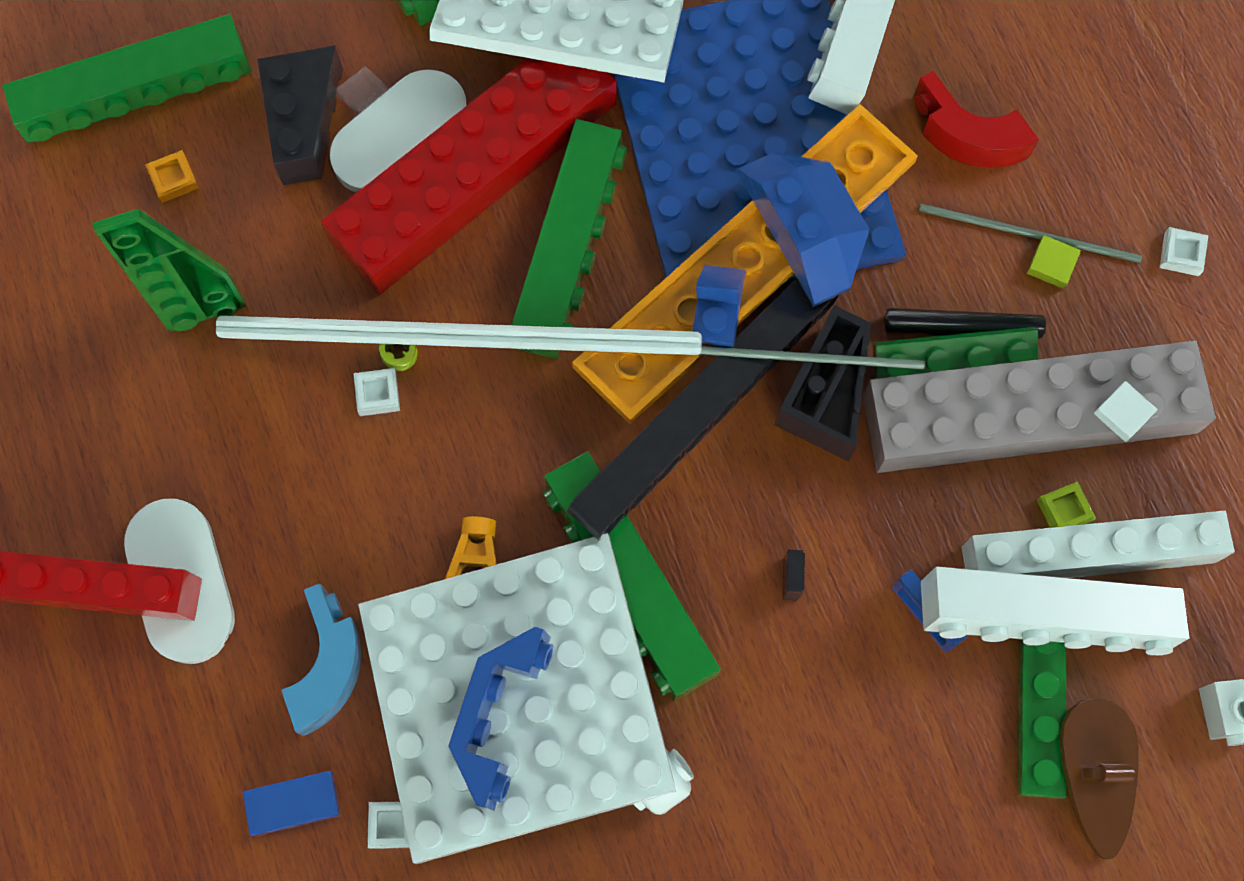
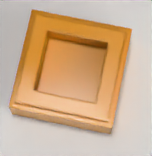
(172, 176)

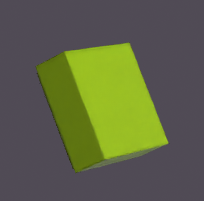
(1053, 261)
(1066, 507)

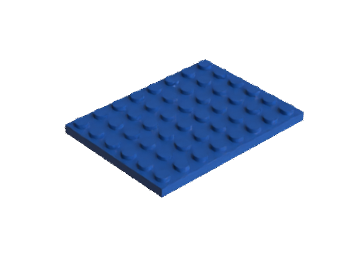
(726, 101)

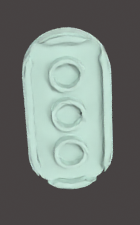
(394, 126)
(180, 537)

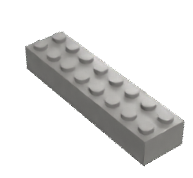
(1031, 406)

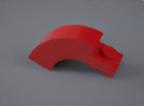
(970, 137)

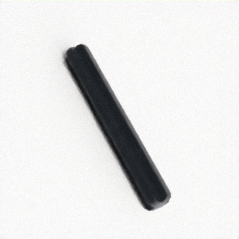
(958, 321)

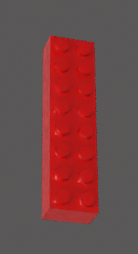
(464, 167)

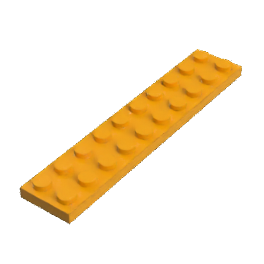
(867, 163)

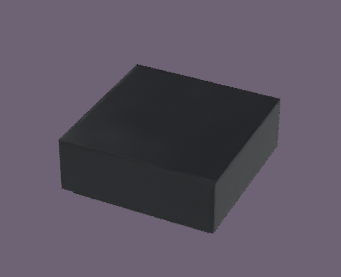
(793, 574)

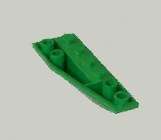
(168, 271)

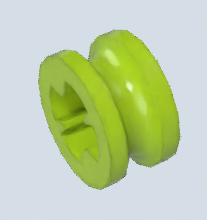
(399, 364)

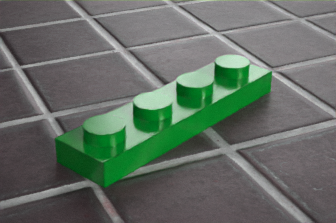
(958, 351)
(1040, 719)

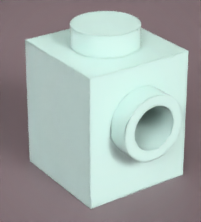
(1224, 710)

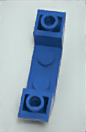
(520, 655)

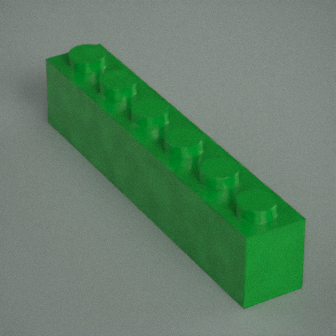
(126, 79)
(570, 228)
(658, 617)

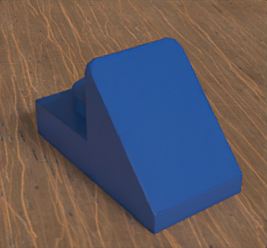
(718, 305)

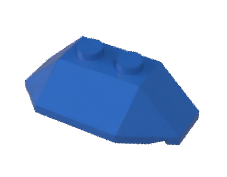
(809, 219)

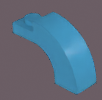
(336, 670)

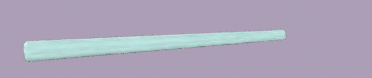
(460, 335)

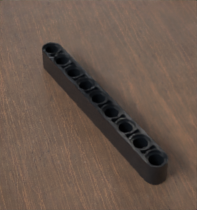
(693, 413)

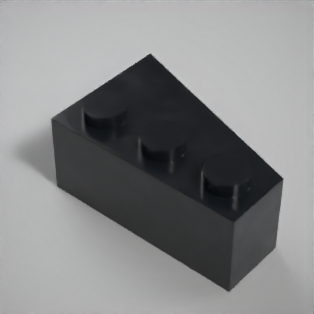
(299, 109)
(827, 396)

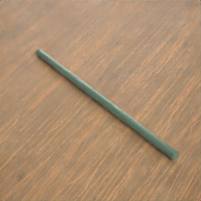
(1029, 233)
(810, 357)

